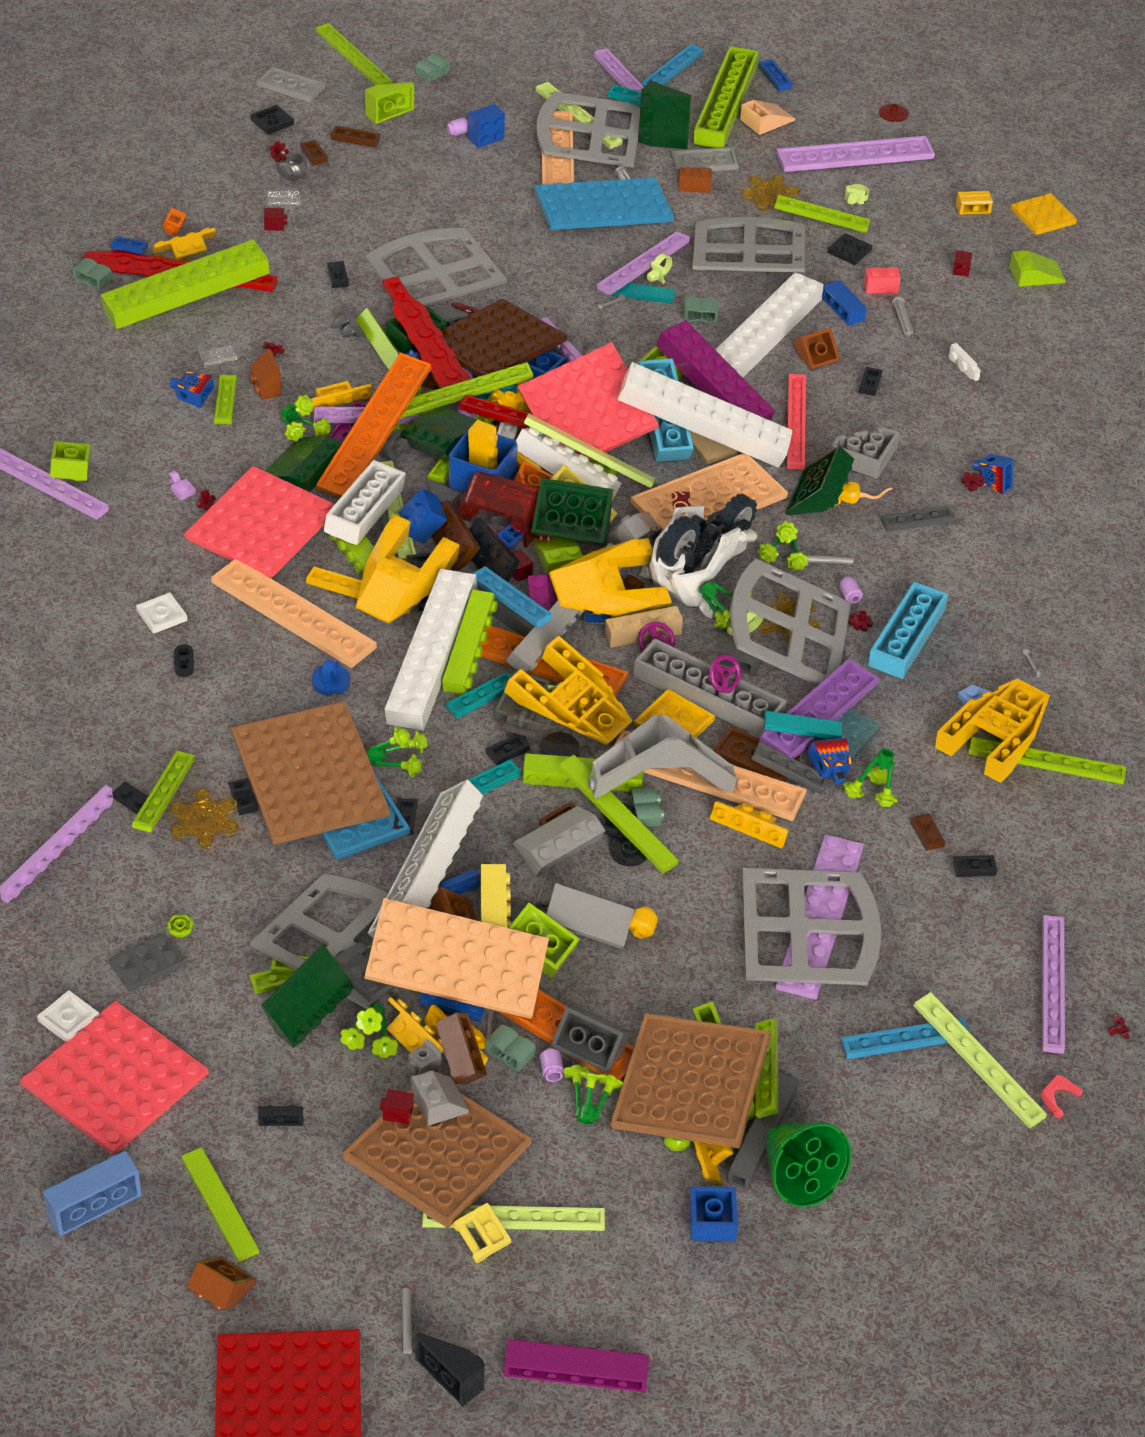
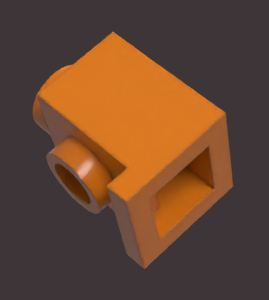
(173, 225)

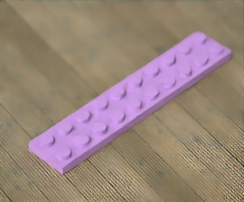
(855, 153)
(824, 903)

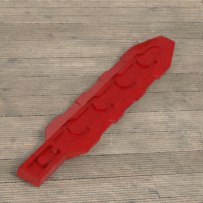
(129, 262)
(425, 335)

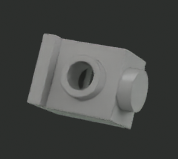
(424, 1058)

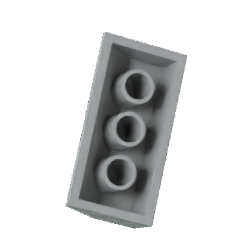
(559, 839)

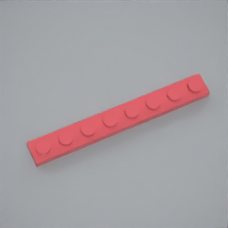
(796, 421)

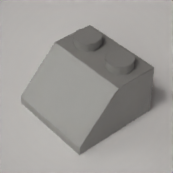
(437, 1097)

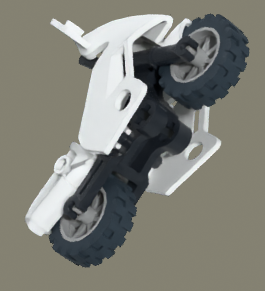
(697, 548)

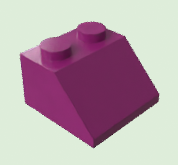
(542, 590)

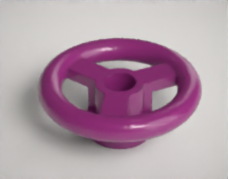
(654, 633)
(722, 674)

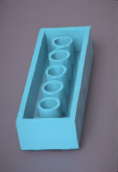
(669, 440)
(908, 630)

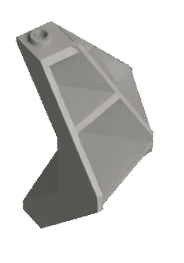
(659, 745)

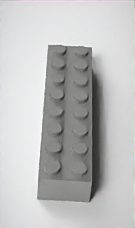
(689, 677)

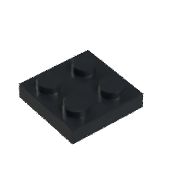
(272, 119)
(849, 249)

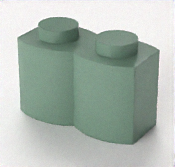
(432, 67)
(92, 274)
(701, 310)
(646, 806)
(510, 1047)

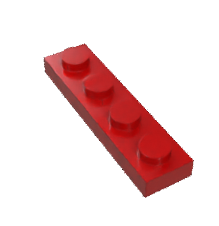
(494, 411)

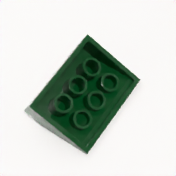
(664, 116)
(437, 432)
(305, 461)
(821, 483)
(573, 512)
(307, 997)

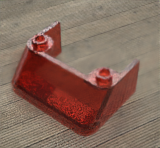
(501, 497)

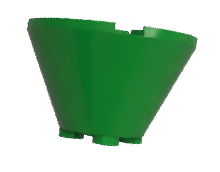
(807, 1161)

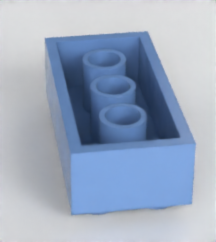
(92, 1193)

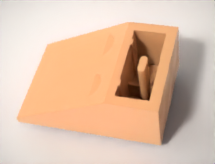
(764, 116)

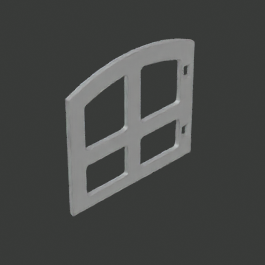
(597, 129)
(749, 247)
(435, 270)
(797, 625)
(799, 926)
(337, 942)

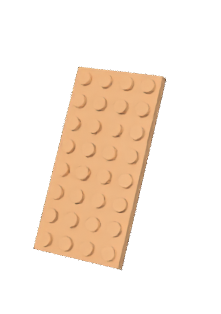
(712, 489)
(457, 958)

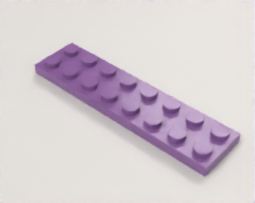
(827, 702)

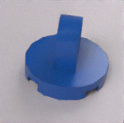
(330, 678)

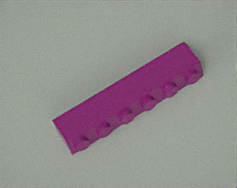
(576, 1365)

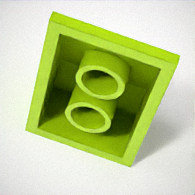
(388, 100)
(1034, 269)
(556, 553)
(560, 942)

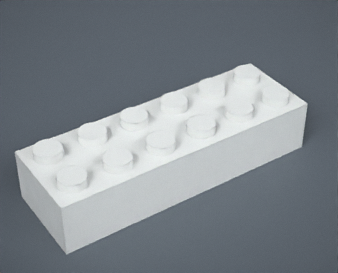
(553, 455)
(364, 502)

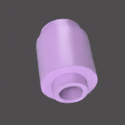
(457, 127)
(850, 590)
(551, 1064)

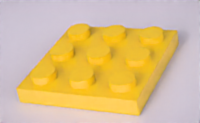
(1043, 213)
(682, 711)

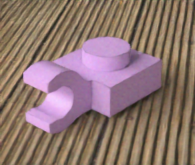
(179, 487)

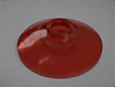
(893, 112)
(465, 308)

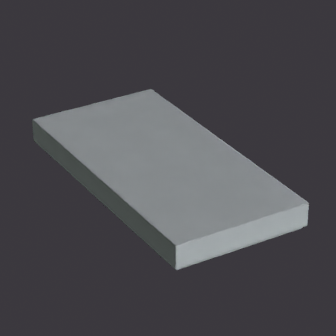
(291, 84)
(714, 158)
(590, 915)

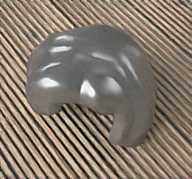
(293, 169)

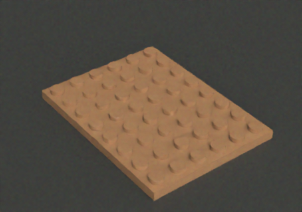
(309, 772)

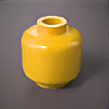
(643, 922)

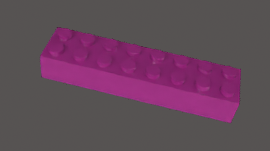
(709, 369)

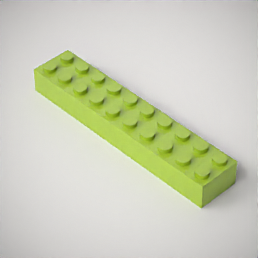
(726, 97)
(185, 284)

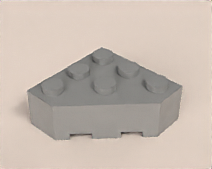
(869, 449)
(634, 527)

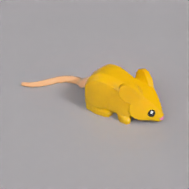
(851, 493)

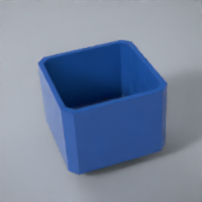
(461, 470)

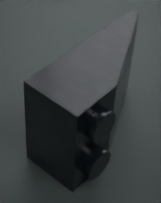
(451, 1366)

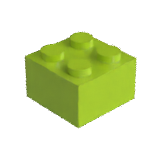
(70, 461)

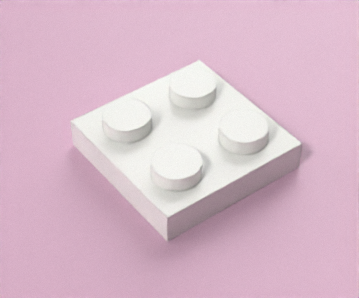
(161, 613)
(67, 1016)

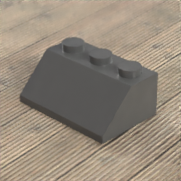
(590, 1038)

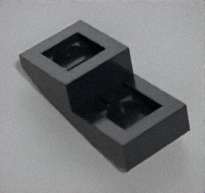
(243, 794)

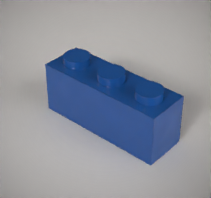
(844, 302)

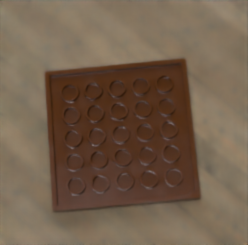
(500, 338)

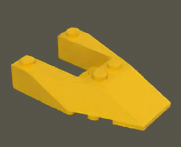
(393, 584)
(597, 586)
(579, 702)
(1008, 713)

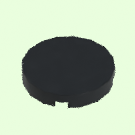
(559, 745)
(625, 852)

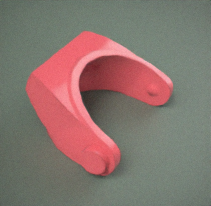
(1047, 1094)

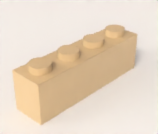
(626, 629)

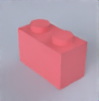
(882, 280)

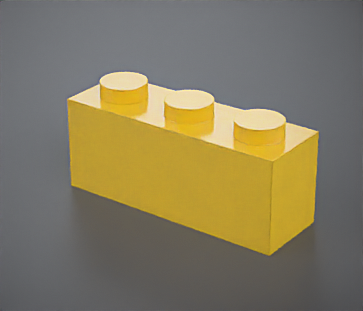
(483, 445)

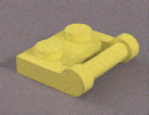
(488, 1228)

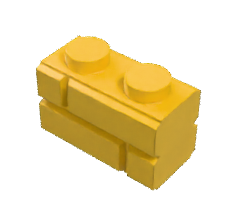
(974, 202)

